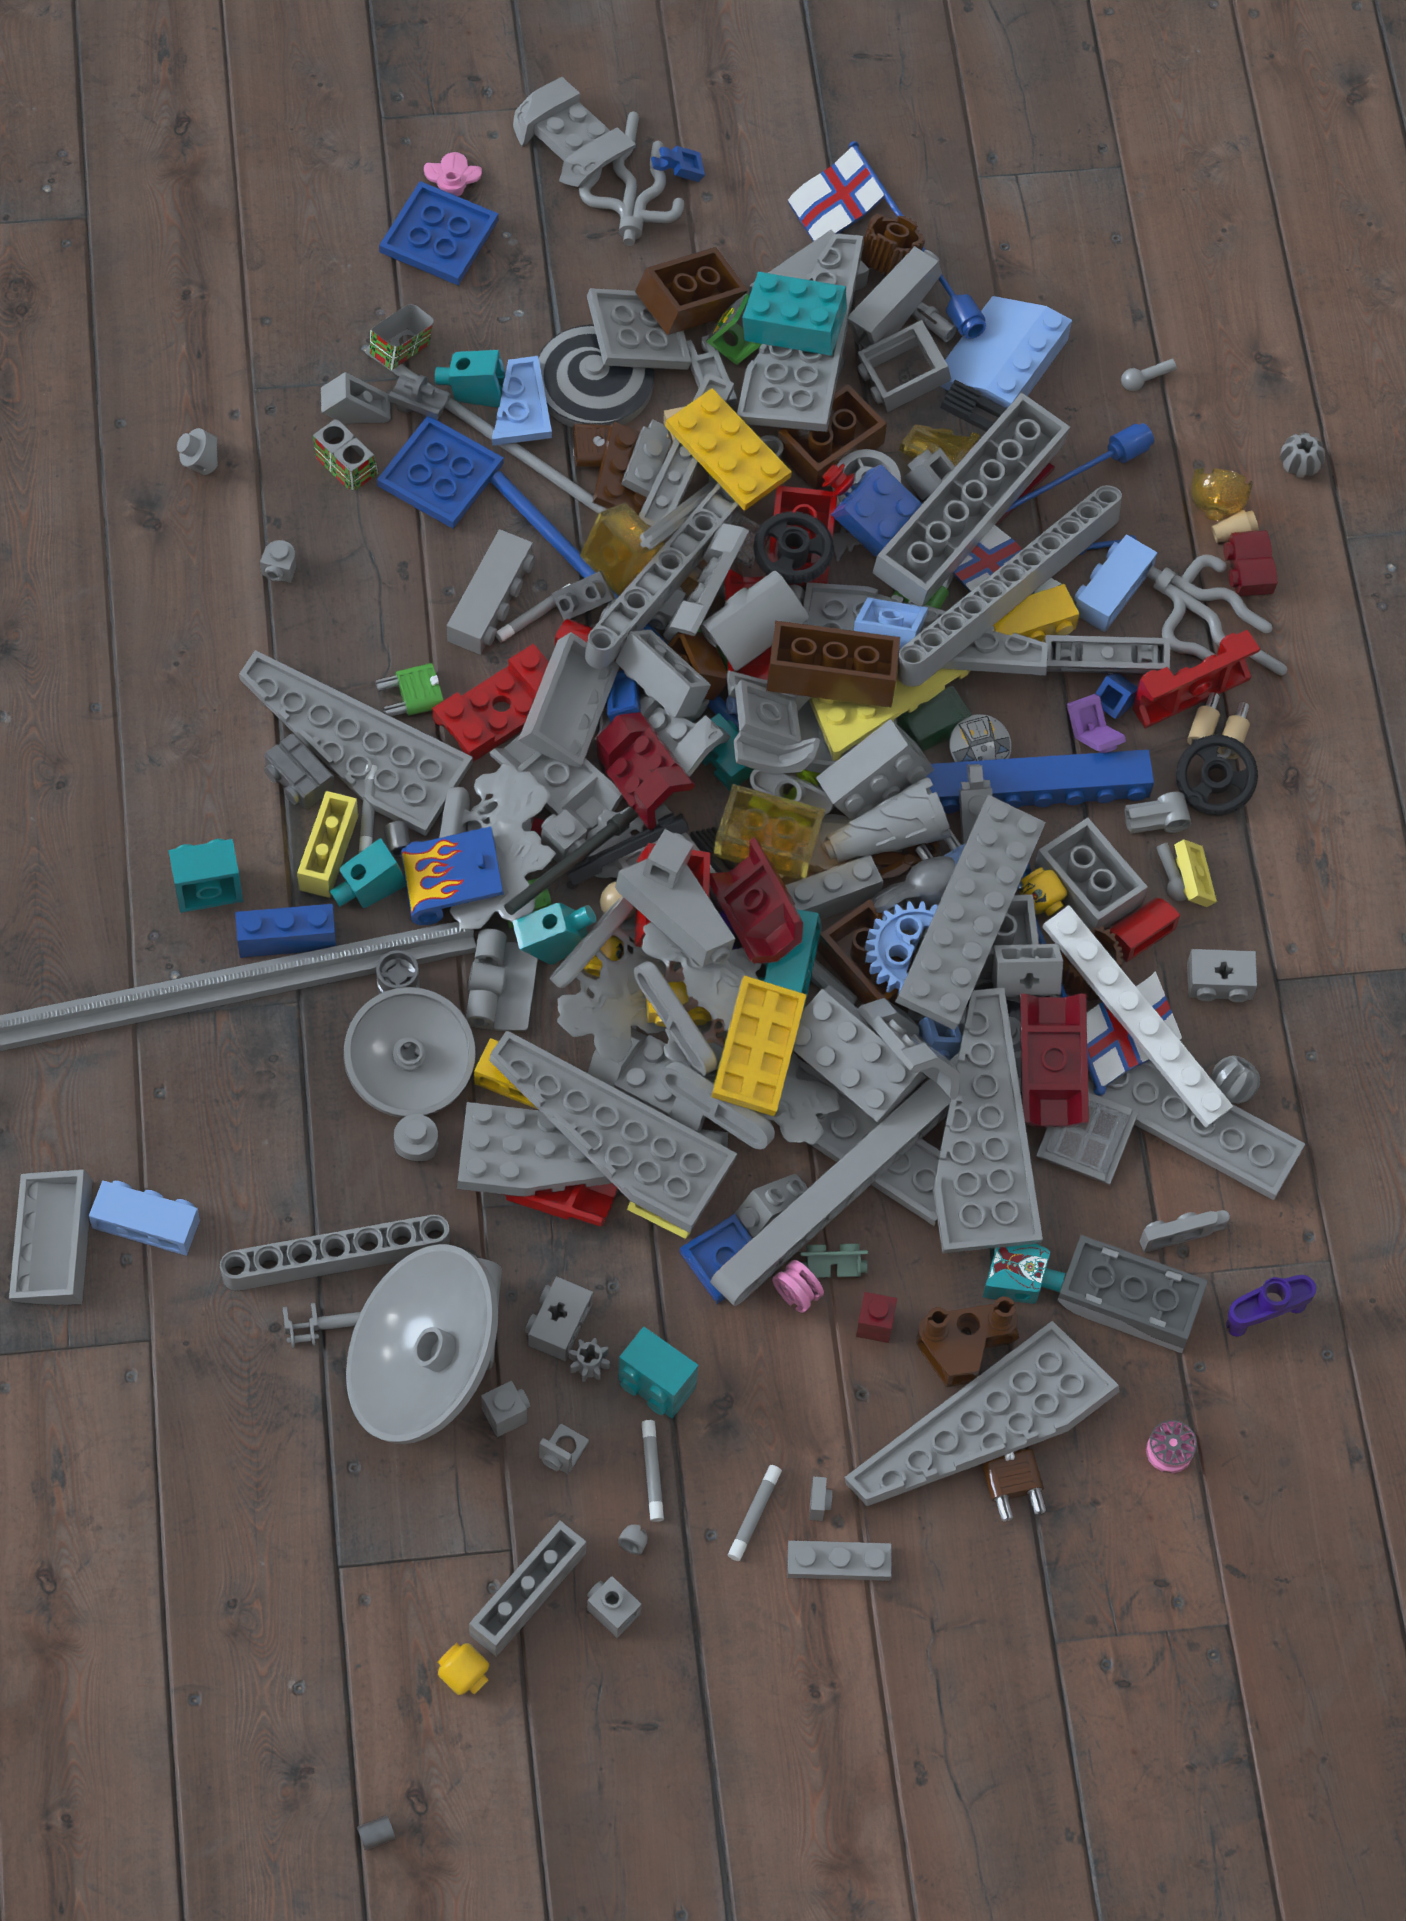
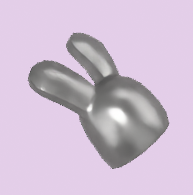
(923, 883)

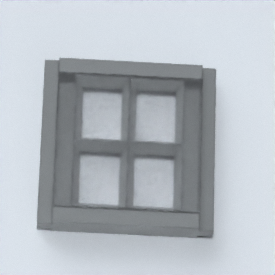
(1091, 1147)

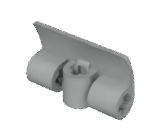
(748, 619)
(500, 984)

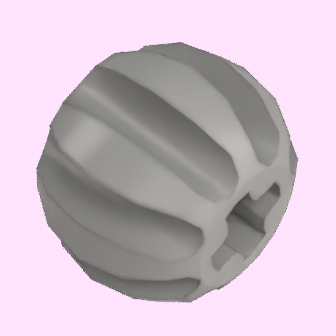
(1302, 455)
(1236, 1078)

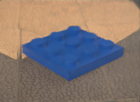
(438, 233)
(440, 471)

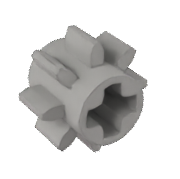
(594, 1367)

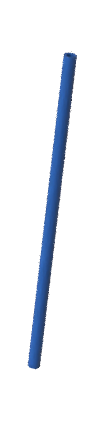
(572, 556)

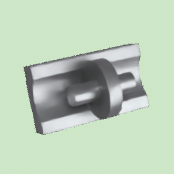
(419, 397)
(583, 595)

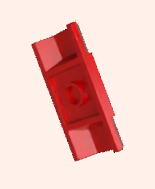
(576, 1201)

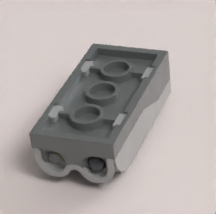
(1132, 1293)

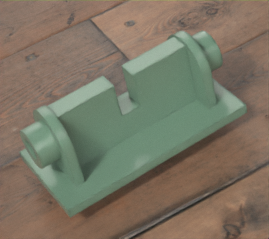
(847, 1260)

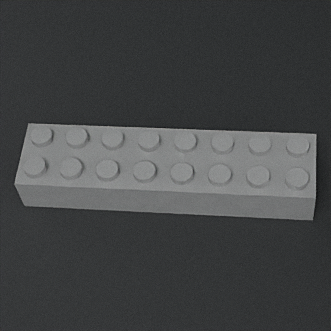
(971, 500)

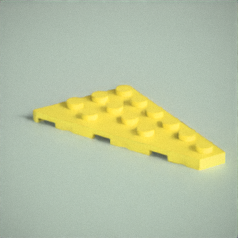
(850, 723)

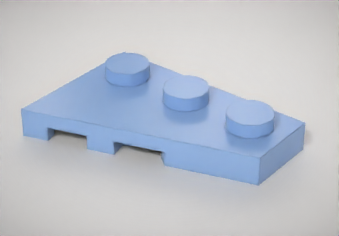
(523, 404)

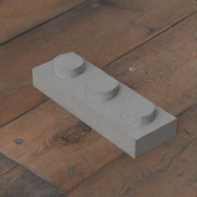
(839, 1560)

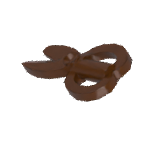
(901, 862)

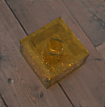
(616, 547)

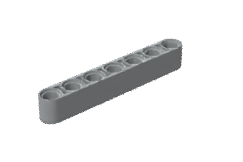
(319, 1246)

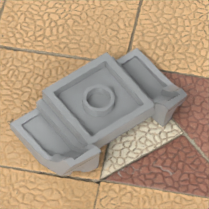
(569, 131)
(769, 727)
(685, 739)

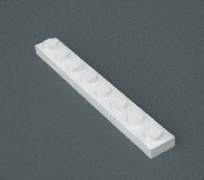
(1137, 1016)

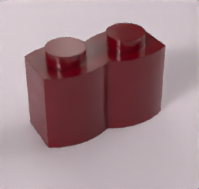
(1251, 563)

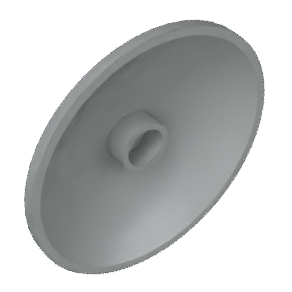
(423, 1343)

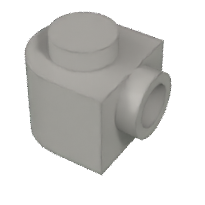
(278, 561)

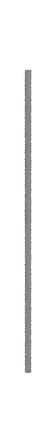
(525, 456)

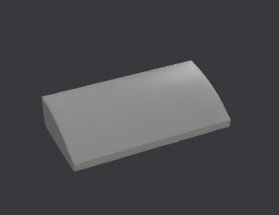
(568, 703)
(51, 1238)

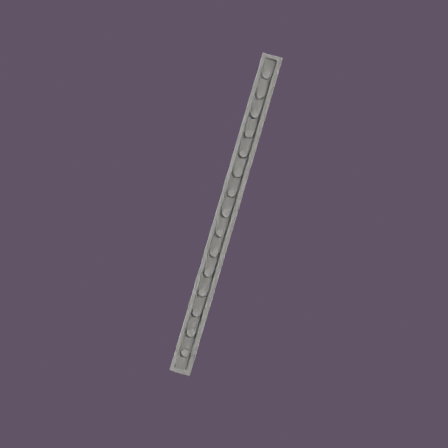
(228, 985)

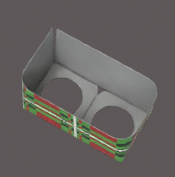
(392, 353)
(349, 474)

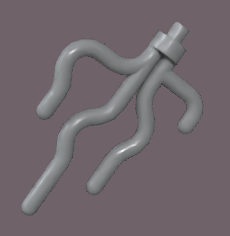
(633, 215)
(1188, 596)

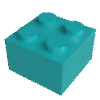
(206, 875)
(657, 1373)

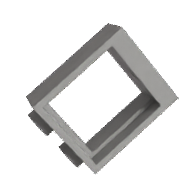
(893, 346)

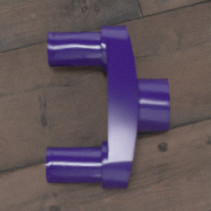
(1257, 1307)

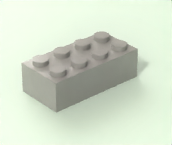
(853, 1057)

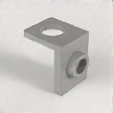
(558, 1458)

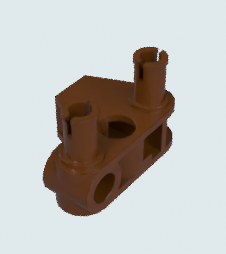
(957, 1355)

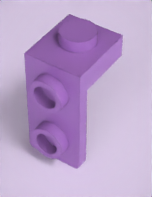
(1090, 725)

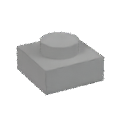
(820, 1498)

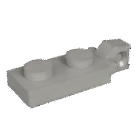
(972, 798)

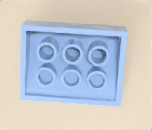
(1012, 350)

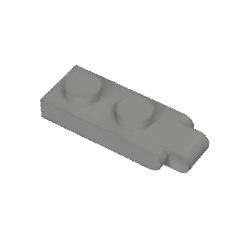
(647, 458)
(1185, 1228)

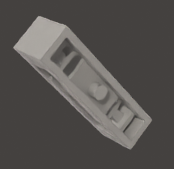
(1107, 654)

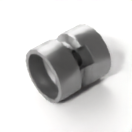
(397, 970)

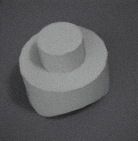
(198, 451)
(416, 1138)

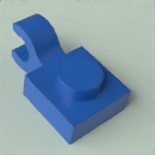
(684, 162)

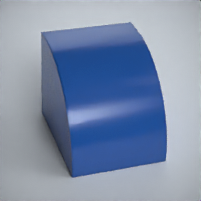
(1116, 695)

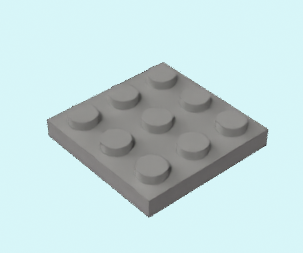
(631, 334)

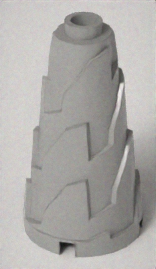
(893, 825)

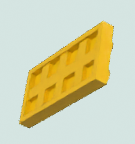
(728, 449)
(758, 1046)

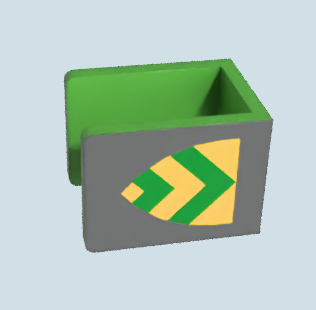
(727, 323)

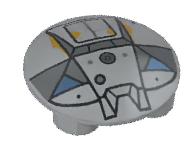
(980, 739)

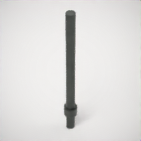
(615, 826)

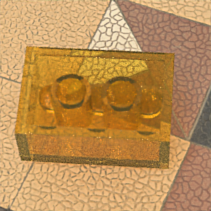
(782, 826)

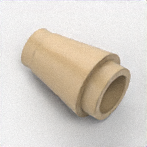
(1238, 522)

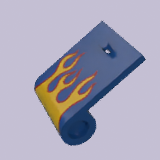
(449, 873)

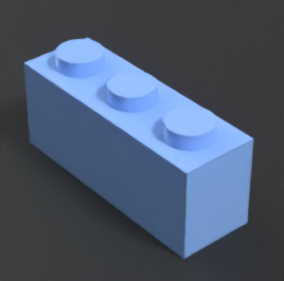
(1114, 582)
(144, 1217)

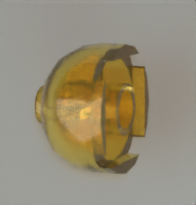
(1219, 493)

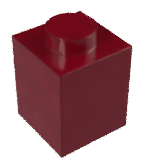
(876, 1317)

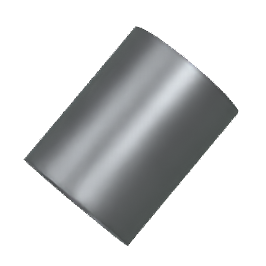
(397, 837)
(376, 1832)

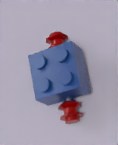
(873, 507)

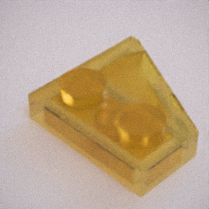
(925, 438)

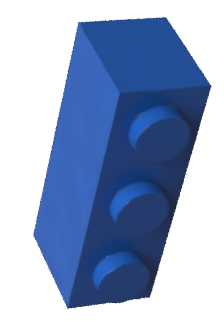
(285, 930)

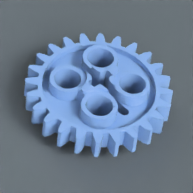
(889, 941)

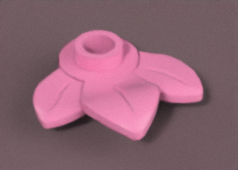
(452, 173)

